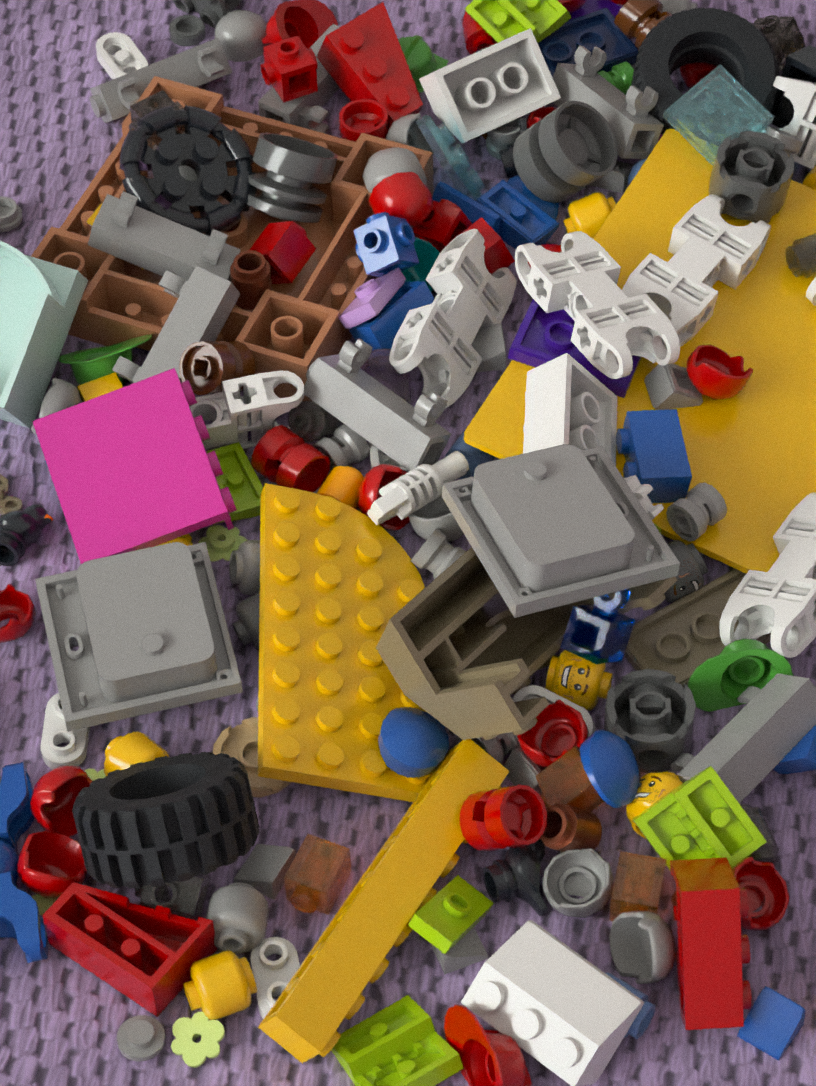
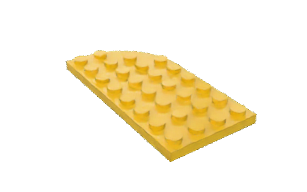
(322, 608)

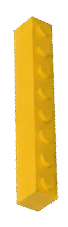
(380, 907)

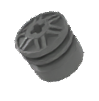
(287, 186)

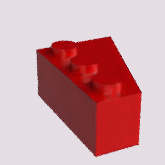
(371, 64)
(710, 944)
(128, 945)

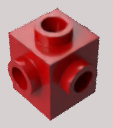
(290, 68)
(442, 224)

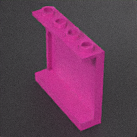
(133, 468)

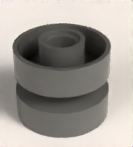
(565, 152)

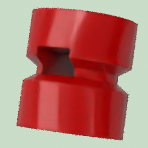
(363, 117)
(290, 461)
(503, 818)

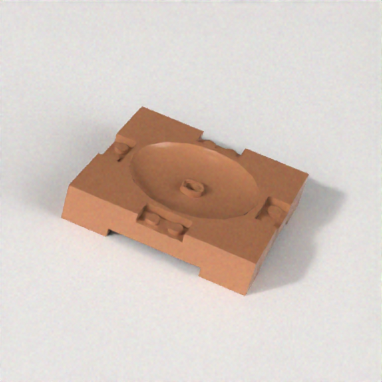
(291, 321)

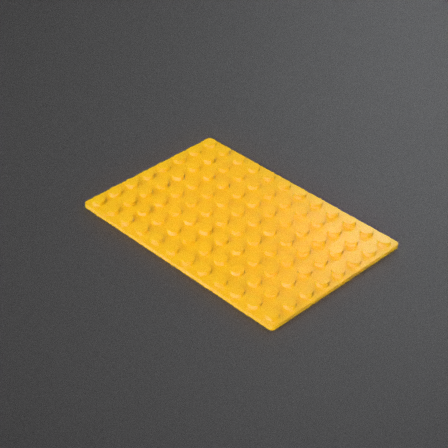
(749, 446)

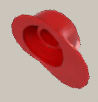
(299, 18)
(486, 1055)

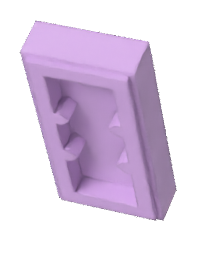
(372, 298)

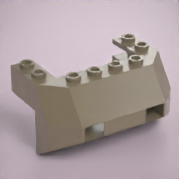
(466, 653)

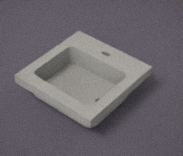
(558, 528)
(143, 631)

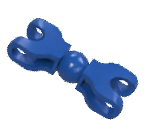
(18, 910)

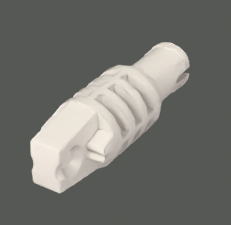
(417, 488)

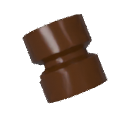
(639, 17)
(215, 361)

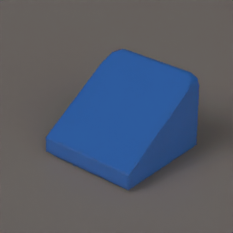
(801, 757)
(772, 1023)

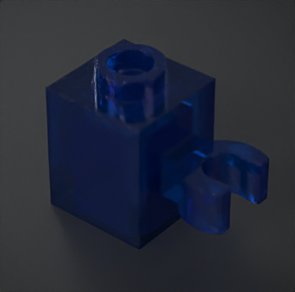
(599, 630)

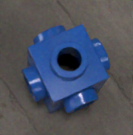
(385, 244)

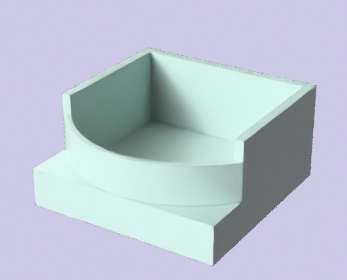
(35, 319)

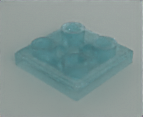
(716, 110)
(451, 158)

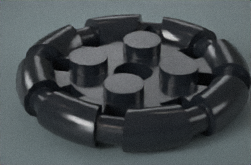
(190, 150)

